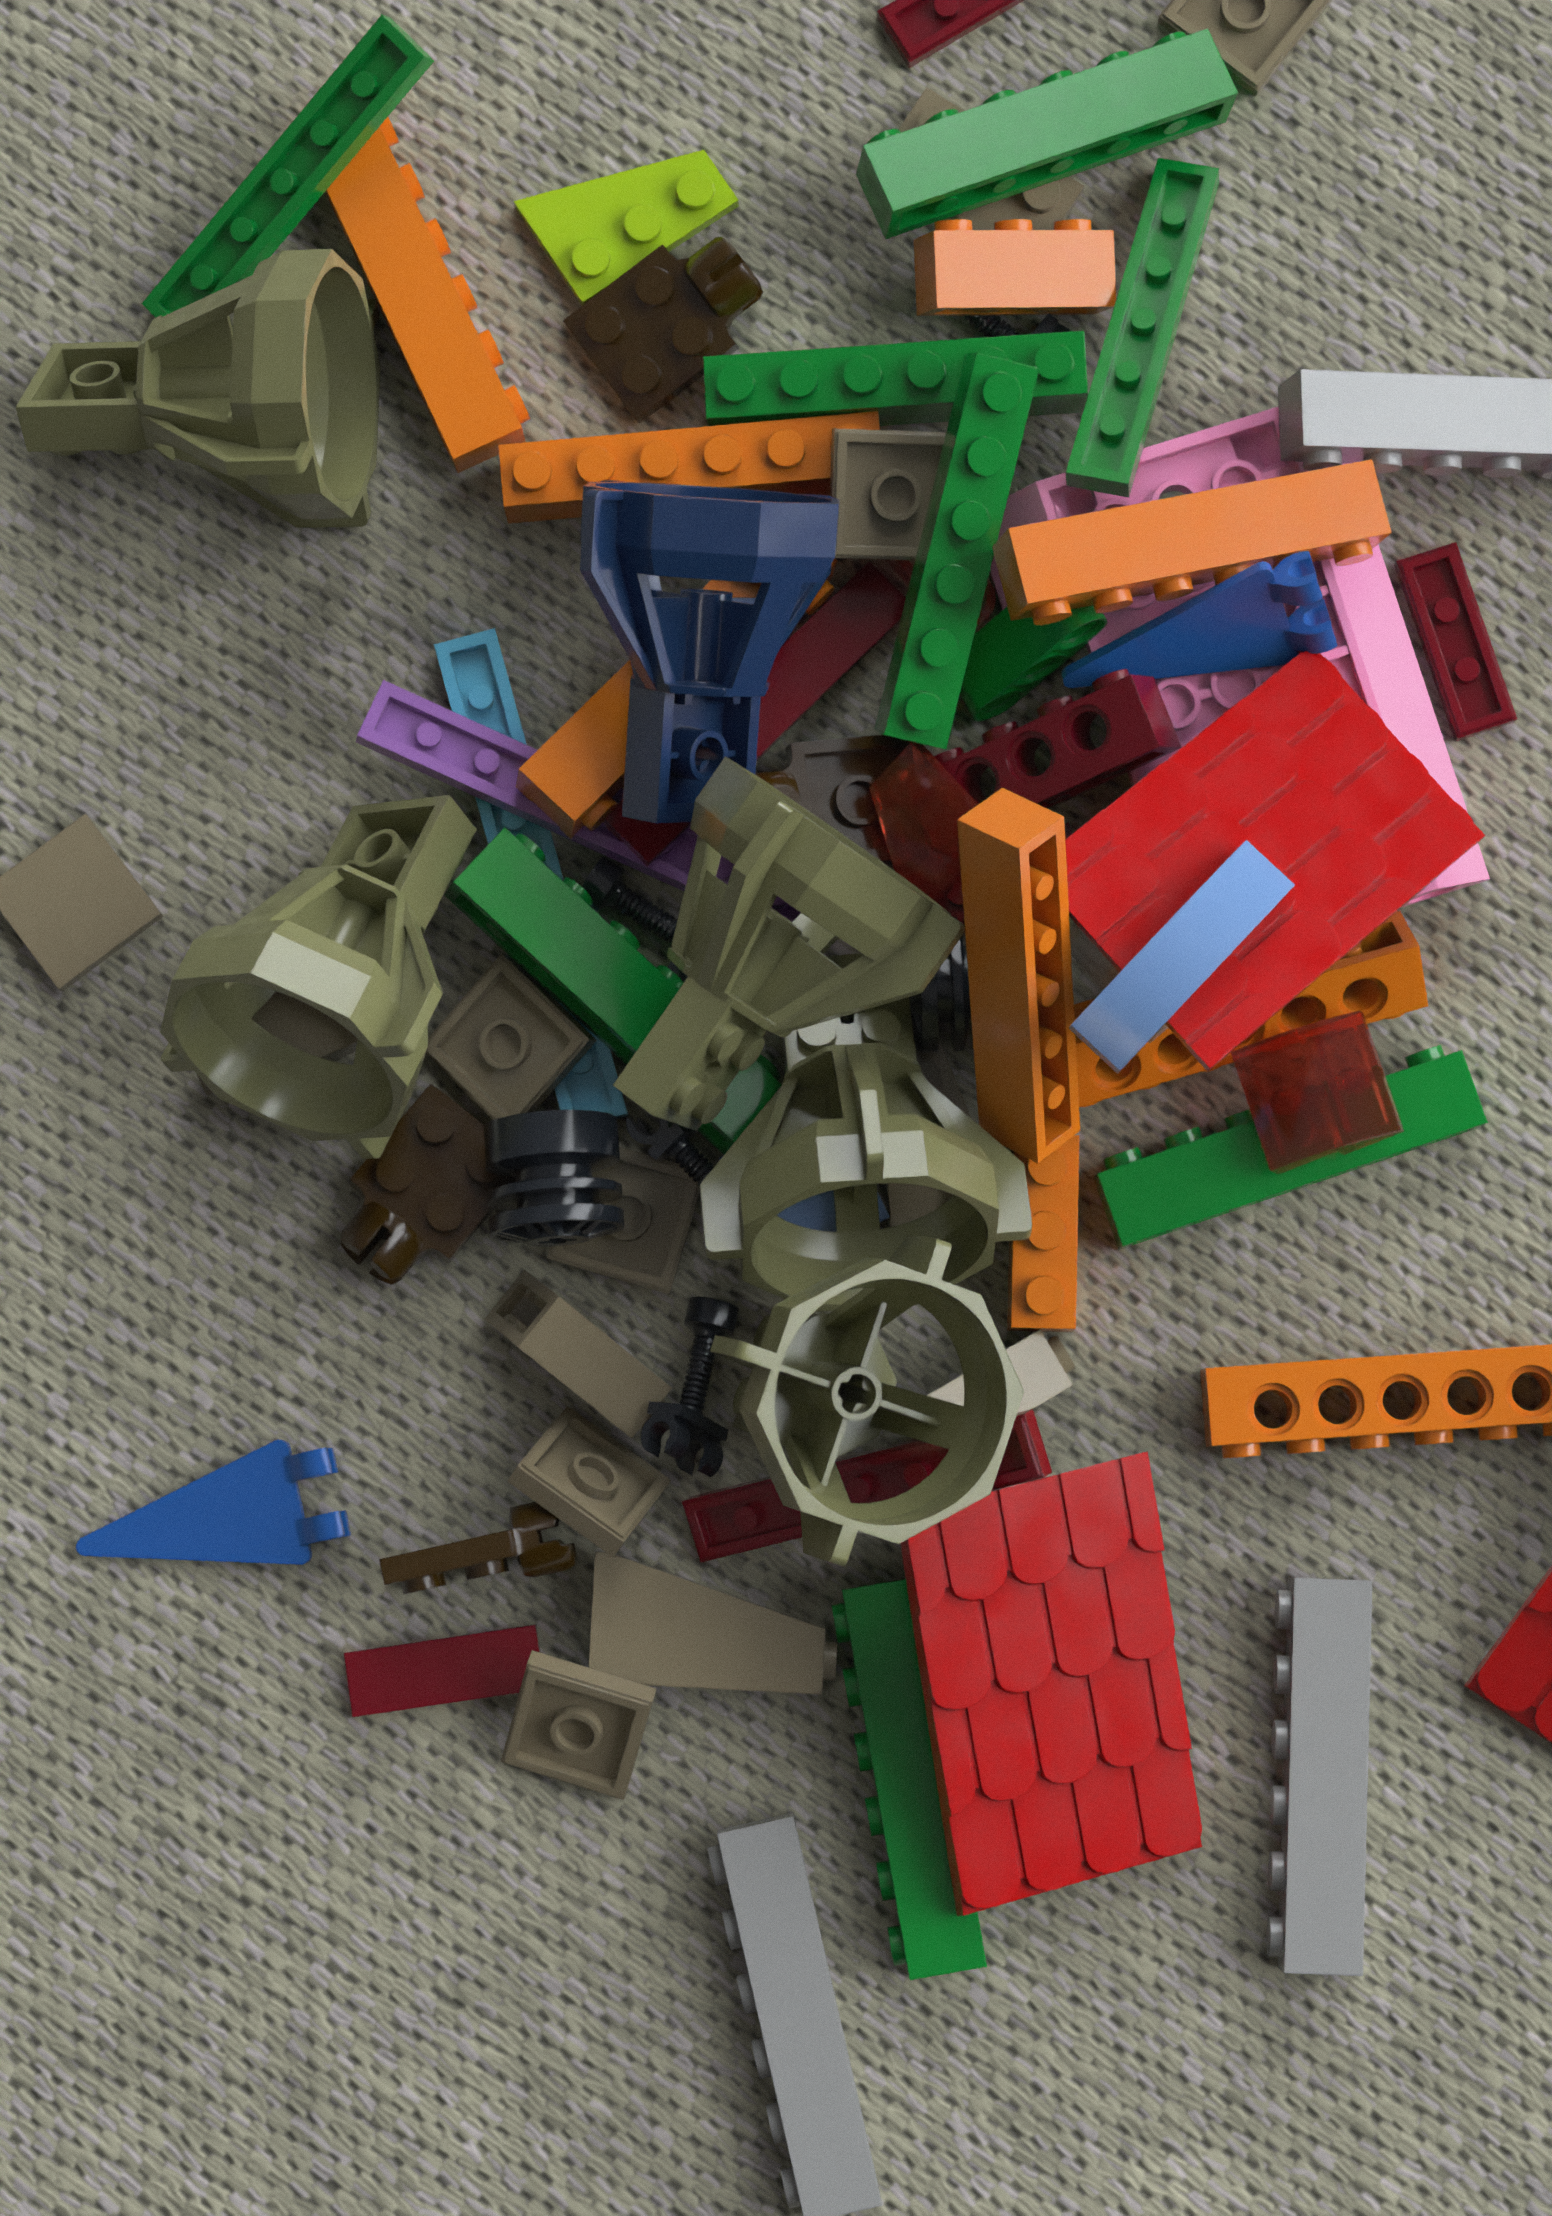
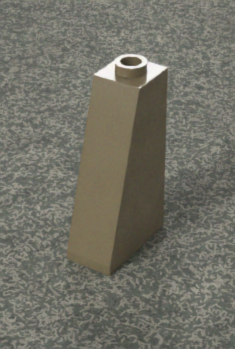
(694, 1636)

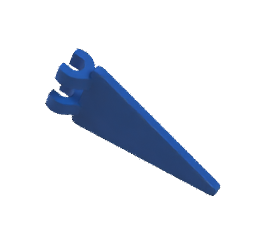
(1223, 628)
(231, 1515)

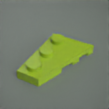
(617, 220)

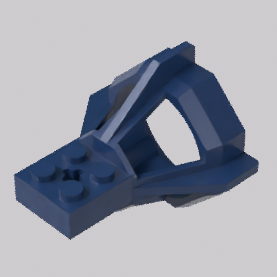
(699, 652)

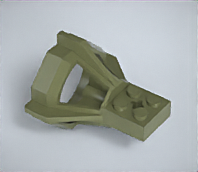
(264, 404)
(343, 944)
(758, 968)
(843, 1122)
(829, 1389)

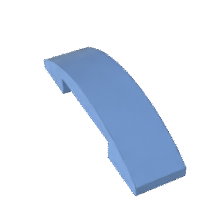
(1181, 956)

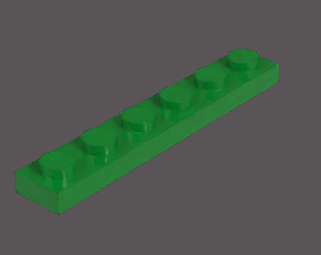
(296, 167)
(1142, 328)

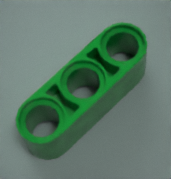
(1017, 656)

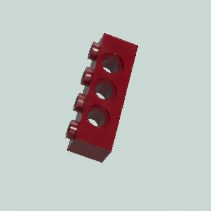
(1136, 735)

